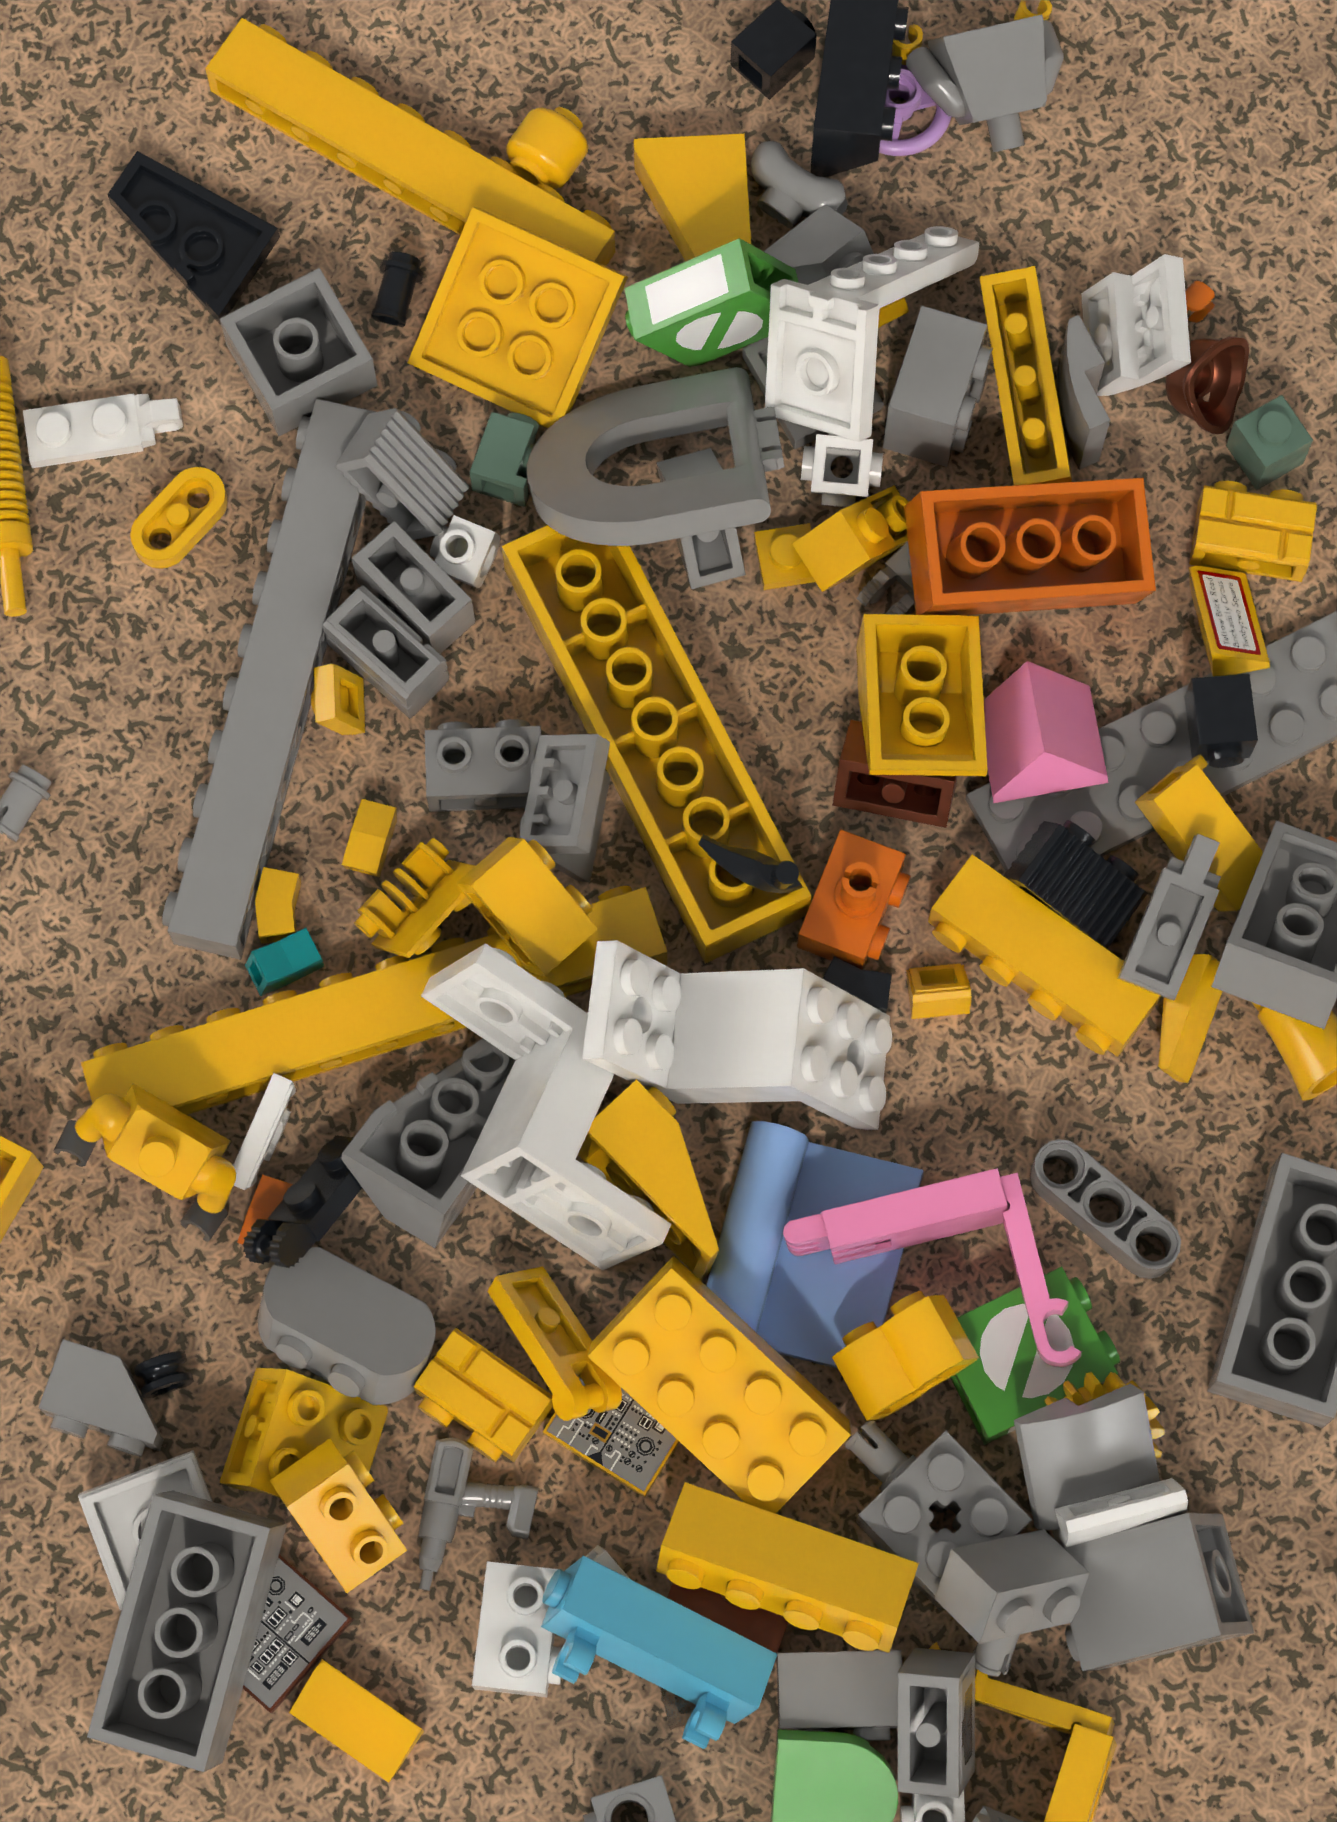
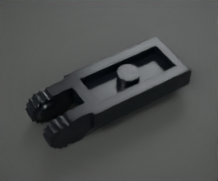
(306, 1209)

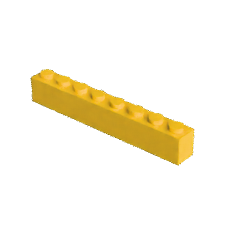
(390, 142)

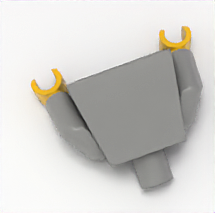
(989, 71)

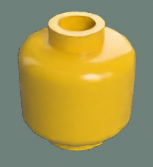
(547, 146)

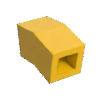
(370, 838)
(276, 904)

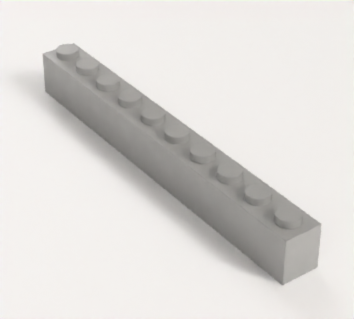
(272, 692)

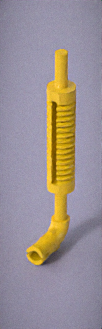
(14, 521)

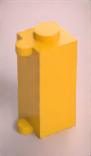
(1189, 805)

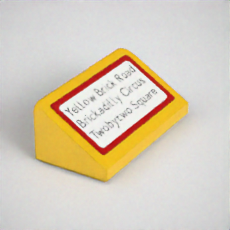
(1227, 621)

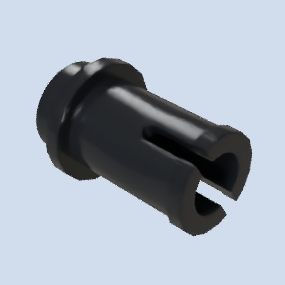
(396, 288)

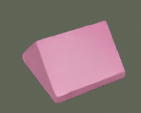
(1041, 735)

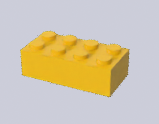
(720, 1388)

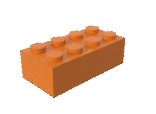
(1030, 547)

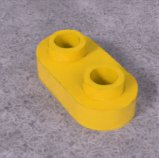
(174, 516)

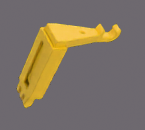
(1088, 1750)

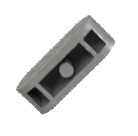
(346, 1327)

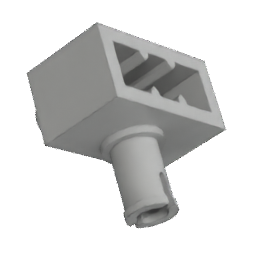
(1008, 1591)

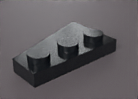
(193, 231)

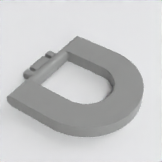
(615, 515)

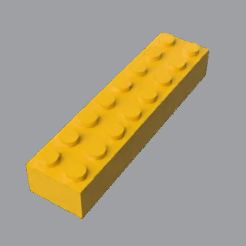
(662, 730)

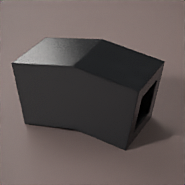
(866, 985)

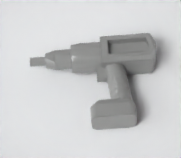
(451, 1495)

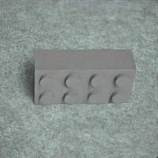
(1284, 1310)
(187, 1630)

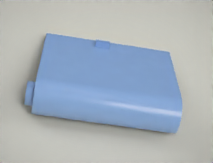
(805, 1300)

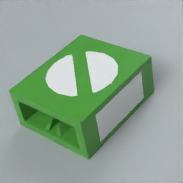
(706, 303)
(1009, 1372)

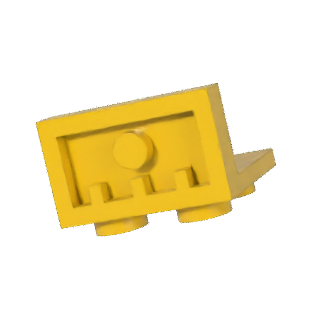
(289, 1418)

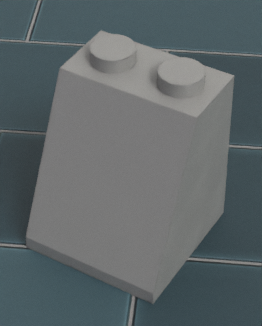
(1157, 1592)

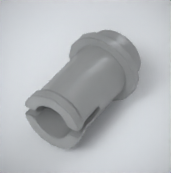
(21, 800)

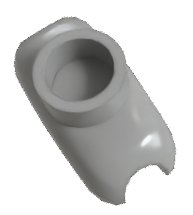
(790, 188)

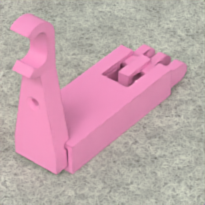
(933, 1214)

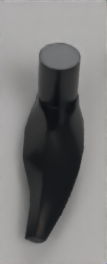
(753, 867)

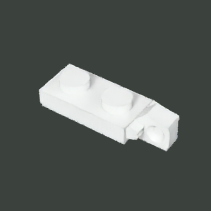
(97, 428)

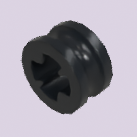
(163, 1374)

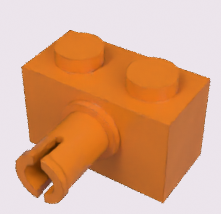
(853, 899)

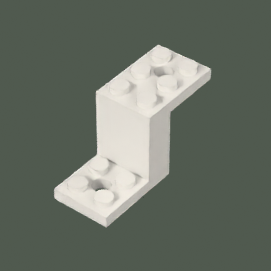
(737, 1036)
(542, 1110)

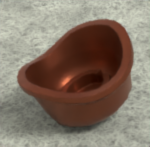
(1214, 368)

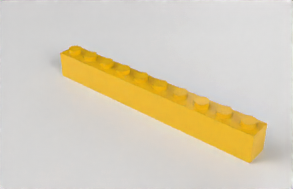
(339, 1021)

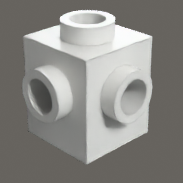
(835, 490)

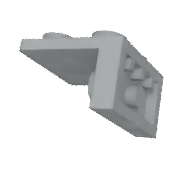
(568, 800)

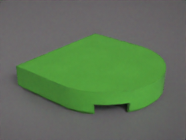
(831, 1779)

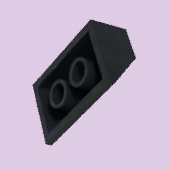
(855, 84)

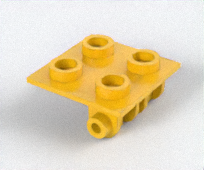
(418, 923)

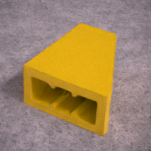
(697, 188)

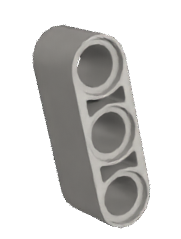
(1095, 1181)

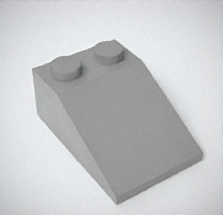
(1287, 930)

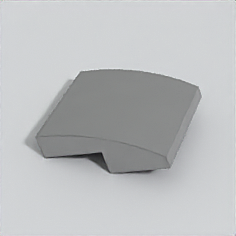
(1077, 387)
(1085, 1451)

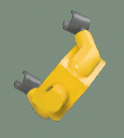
(160, 1148)

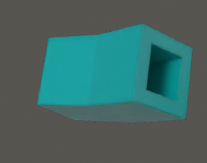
(283, 962)

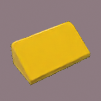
(356, 1721)

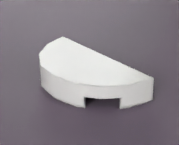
(264, 1131)

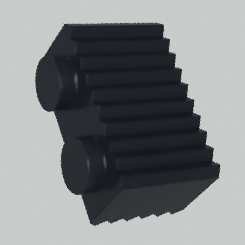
(1077, 881)

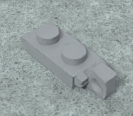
(1173, 921)

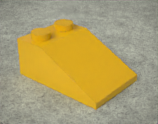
(922, 695)
(646, 1156)

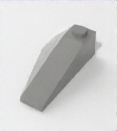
(418, 1146)

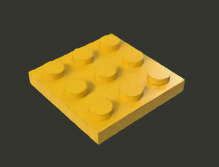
(517, 318)

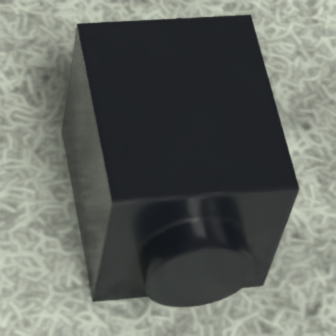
(774, 48)
(1221, 719)

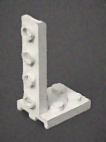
(828, 330)

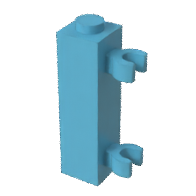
(658, 1642)

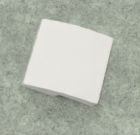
(1139, 324)
(1119, 1512)

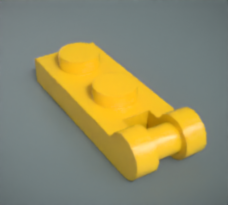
(554, 1342)

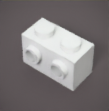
(511, 1645)

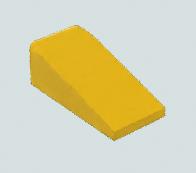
(1188, 1018)

